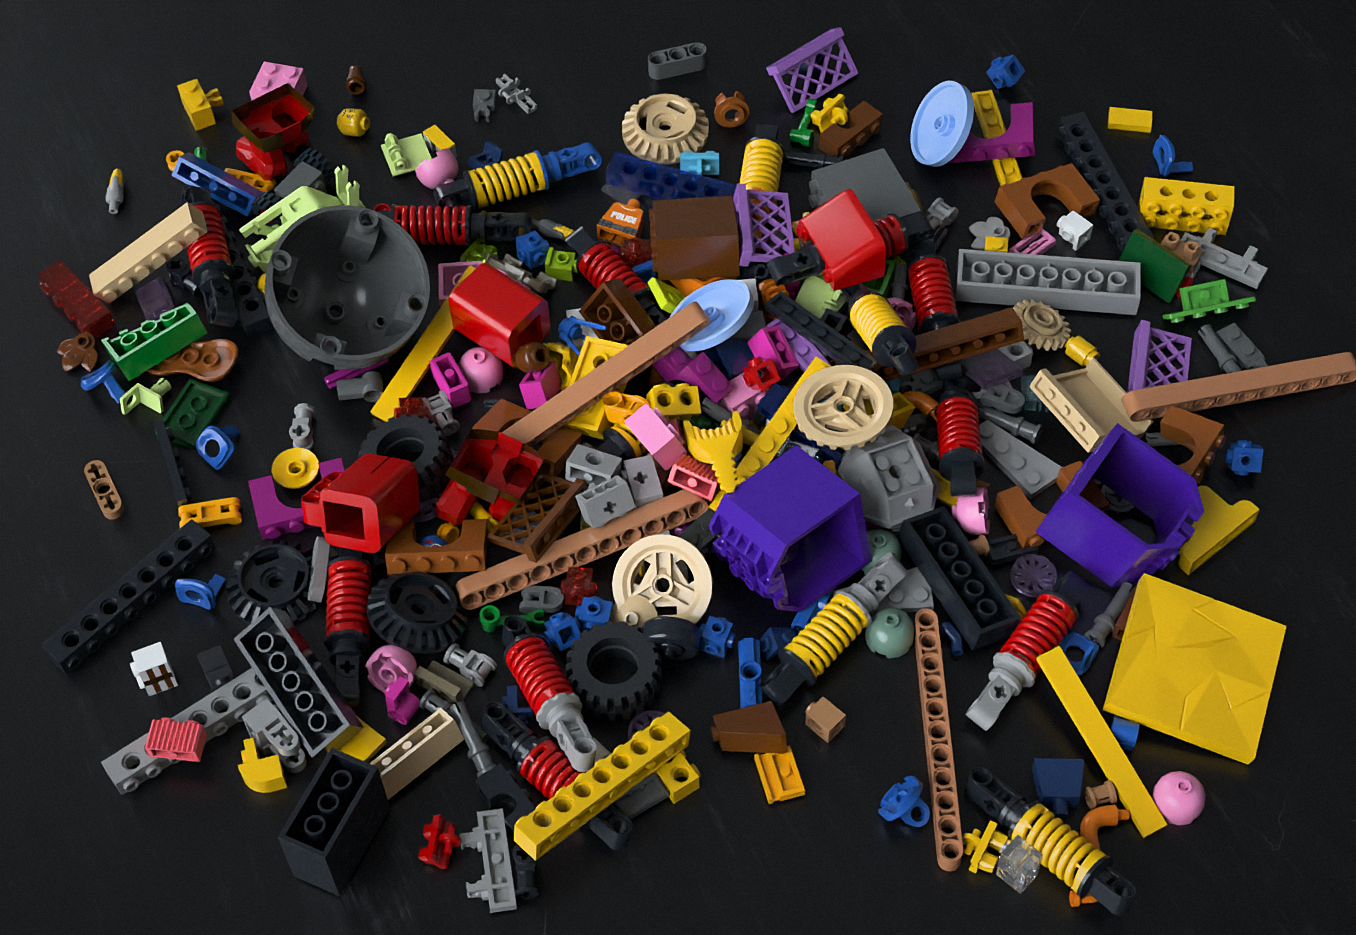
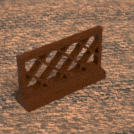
(552, 523)

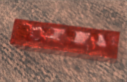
(75, 299)

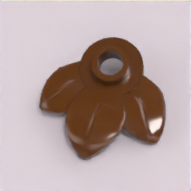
(77, 354)

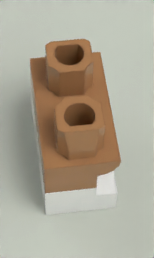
(1187, 251)

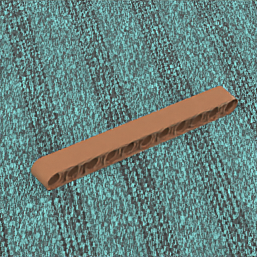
(609, 375)
(1241, 386)
(580, 549)
(938, 746)

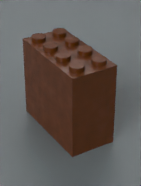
(694, 238)

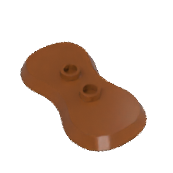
(203, 360)

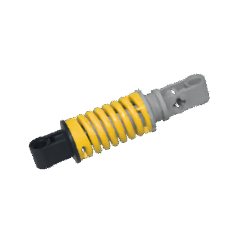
(831, 630)

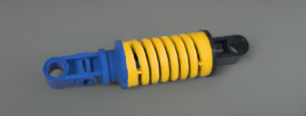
(516, 176)

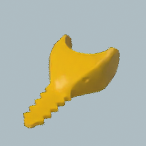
(717, 448)

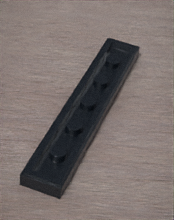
(819, 333)

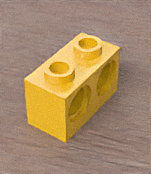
(674, 407)
(678, 768)

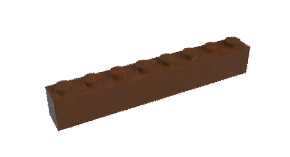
(962, 341)

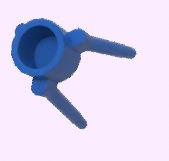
(571, 329)

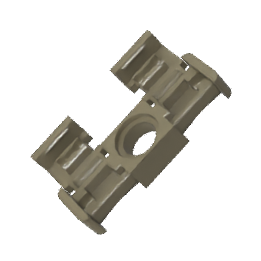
(512, 267)

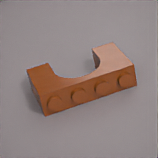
(1062, 183)
(1197, 434)
(555, 447)
(1025, 519)
(463, 555)

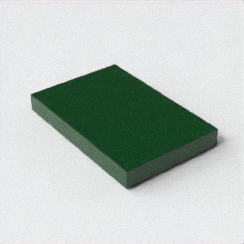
(1159, 267)
(194, 411)

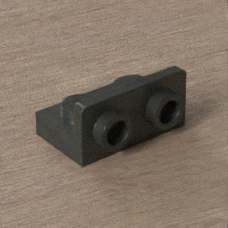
(699, 533)

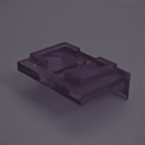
(150, 293)

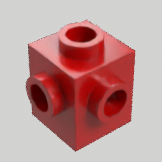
(768, 370)

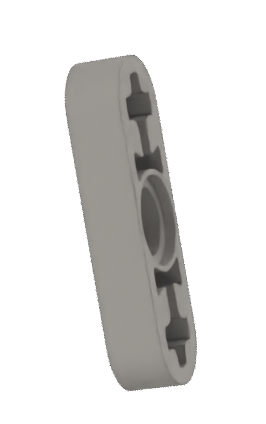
(318, 570)

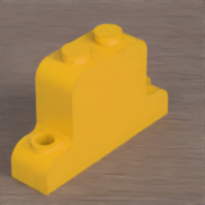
(1215, 528)

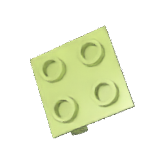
(404, 154)
(818, 295)

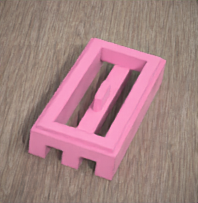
(1042, 244)

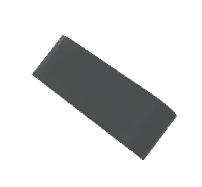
(677, 61)

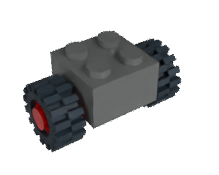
(310, 171)

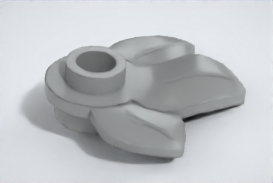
(992, 227)

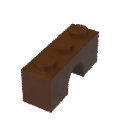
(863, 123)

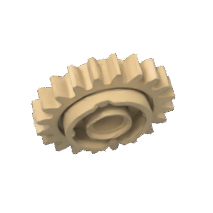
(1042, 325)

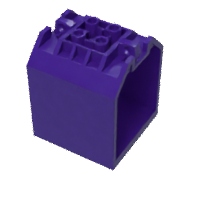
(1147, 483)
(785, 505)

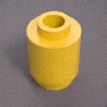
(1081, 350)

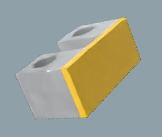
(437, 140)

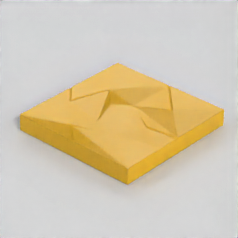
(1195, 669)

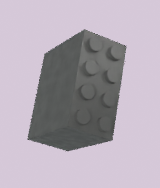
(871, 179)

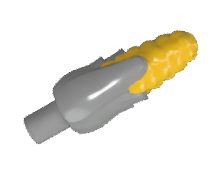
(115, 191)

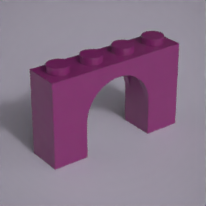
(1015, 142)
(273, 516)

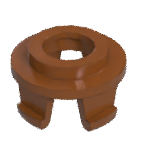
(725, 104)

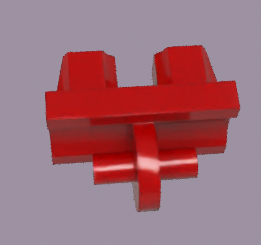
(441, 842)

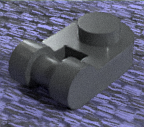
(1010, 401)
(549, 599)

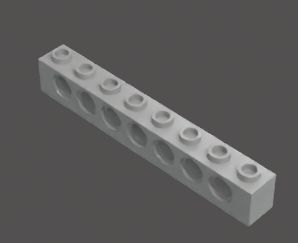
(205, 710)

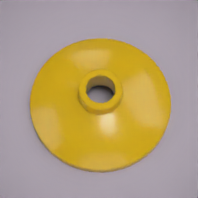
(295, 460)

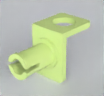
(149, 397)

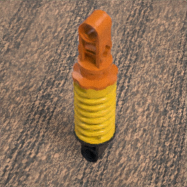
(762, 166)

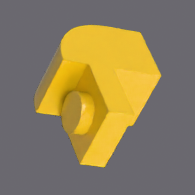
(261, 774)

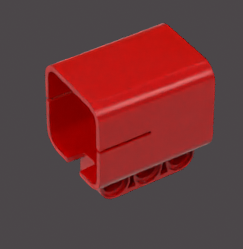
(498, 312)
(364, 502)

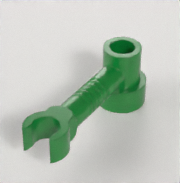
(803, 134)
(491, 618)

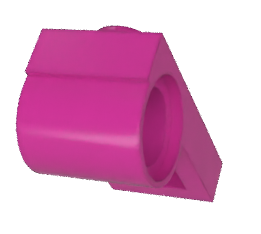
(400, 702)

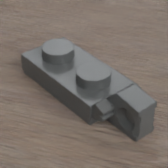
(1240, 346)

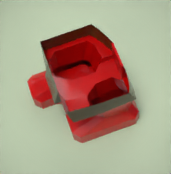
(271, 126)
(499, 460)

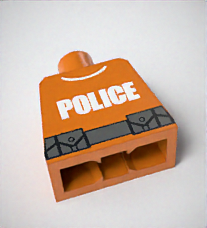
(621, 223)

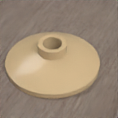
(637, 606)

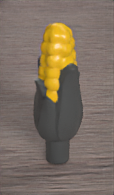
(551, 229)

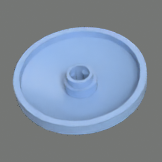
(942, 123)
(727, 306)

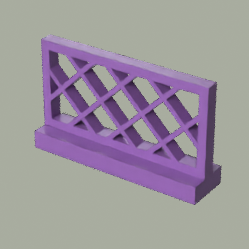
(807, 52)
(744, 222)
(802, 348)
(1140, 357)

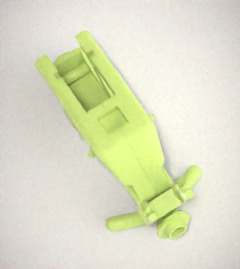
(292, 208)

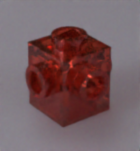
(636, 251)
(410, 406)
(577, 585)

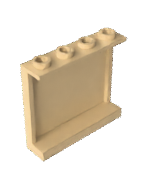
(1086, 403)

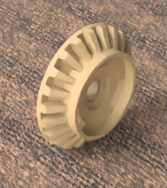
(687, 131)
(849, 387)
(663, 554)

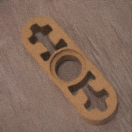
(105, 480)

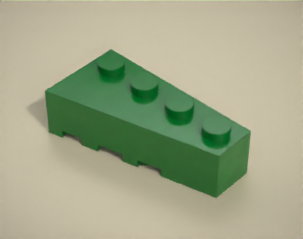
(154, 340)

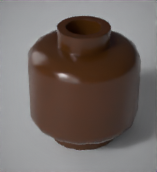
(532, 357)

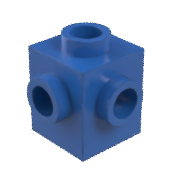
(1005, 71)
(532, 249)
(1250, 463)
(593, 612)
(570, 630)
(717, 636)

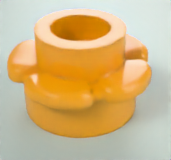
(448, 532)

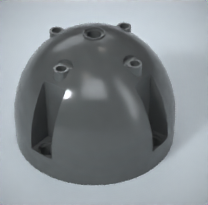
(383, 286)

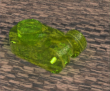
(474, 250)

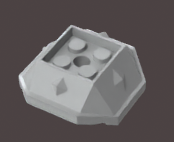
(884, 498)

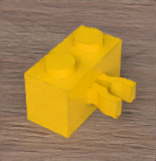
(199, 104)

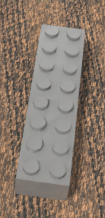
(1054, 280)

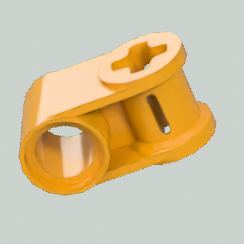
(621, 406)

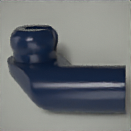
(949, 630)

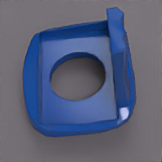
(1166, 159)
(106, 376)
(221, 435)
(206, 592)
(1089, 647)

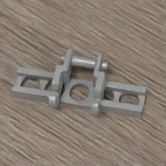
(515, 95)

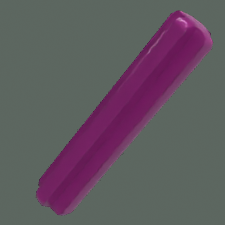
(331, 380)

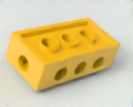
(1186, 205)
(593, 354)

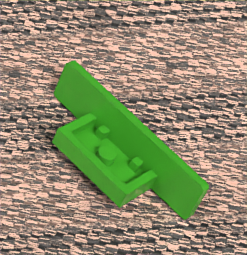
(1206, 297)

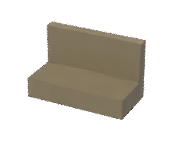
(444, 681)

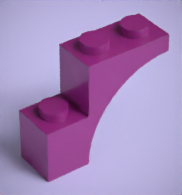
(697, 372)

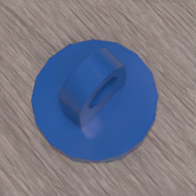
(902, 799)

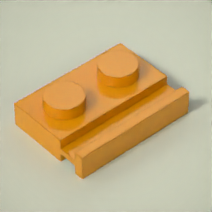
(779, 776)

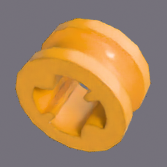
(172, 158)

